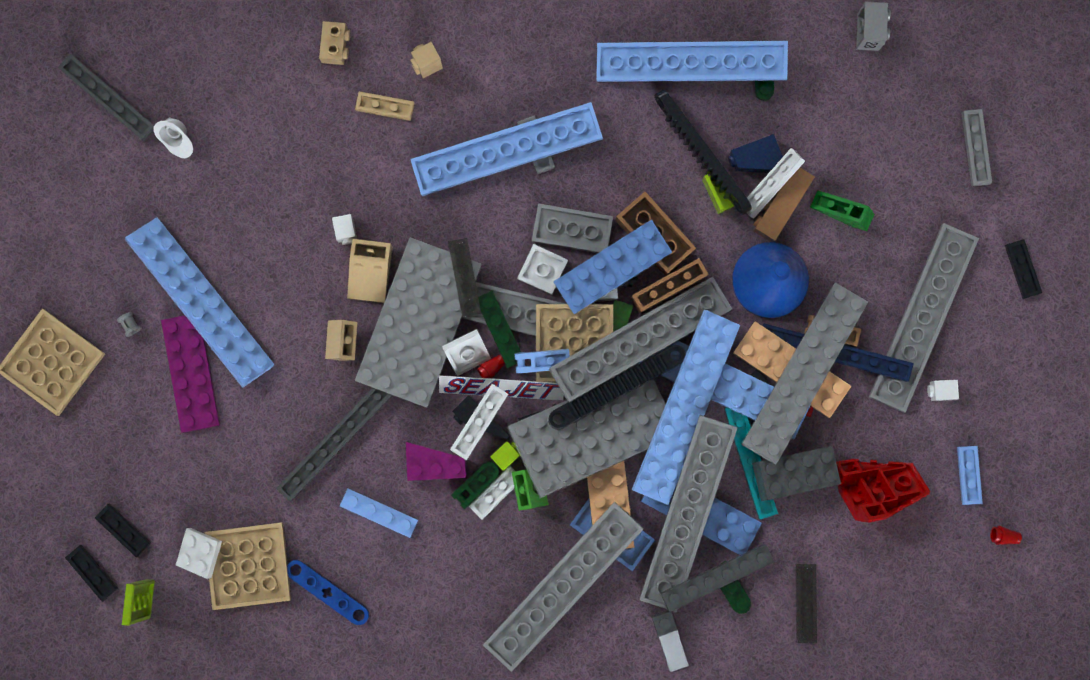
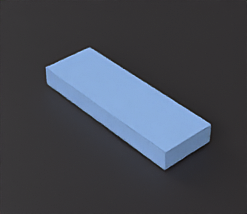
(969, 475)

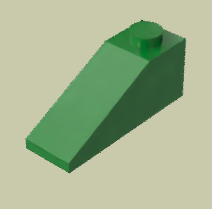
(843, 210)

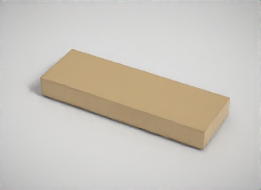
(384, 106)

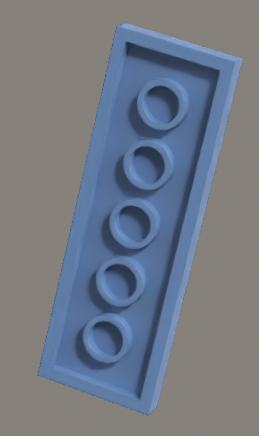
(612, 267)
(724, 524)

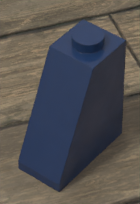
(756, 156)

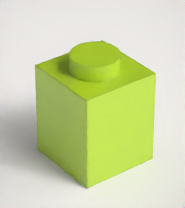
(505, 455)

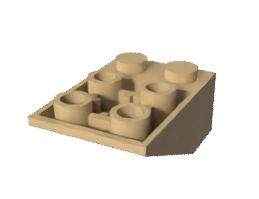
(369, 270)

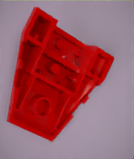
(878, 489)

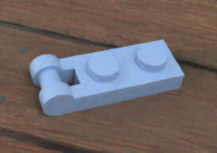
(540, 360)

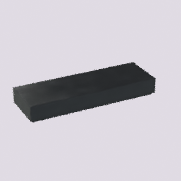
(1023, 269)
(122, 530)
(91, 573)

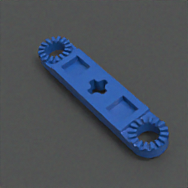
(339, 601)

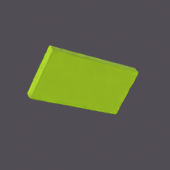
(138, 601)

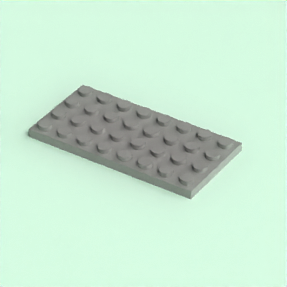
(414, 325)
(589, 444)

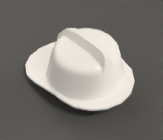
(173, 136)

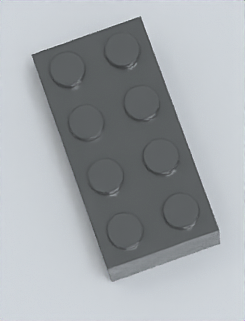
(796, 473)

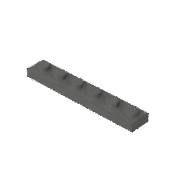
(106, 97)
(717, 577)

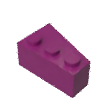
(432, 464)

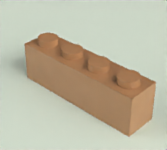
(783, 205)
(669, 285)

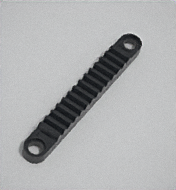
(703, 152)
(617, 387)

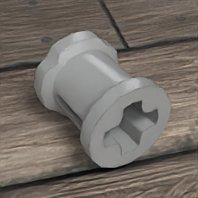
(129, 324)

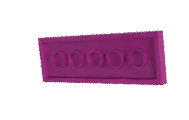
(190, 375)

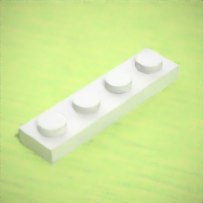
(774, 181)
(479, 422)

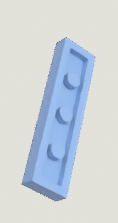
(379, 513)

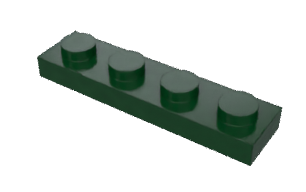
(499, 328)

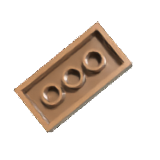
(644, 210)

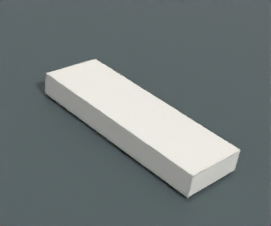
(493, 494)

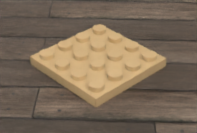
(562, 329)
(50, 362)
(250, 567)

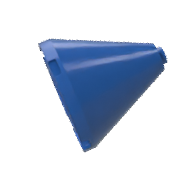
(770, 280)

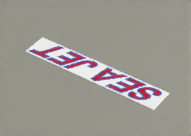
(514, 388)

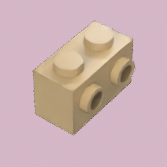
(333, 43)
(425, 60)
(341, 340)

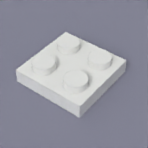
(542, 269)
(466, 352)
(198, 553)

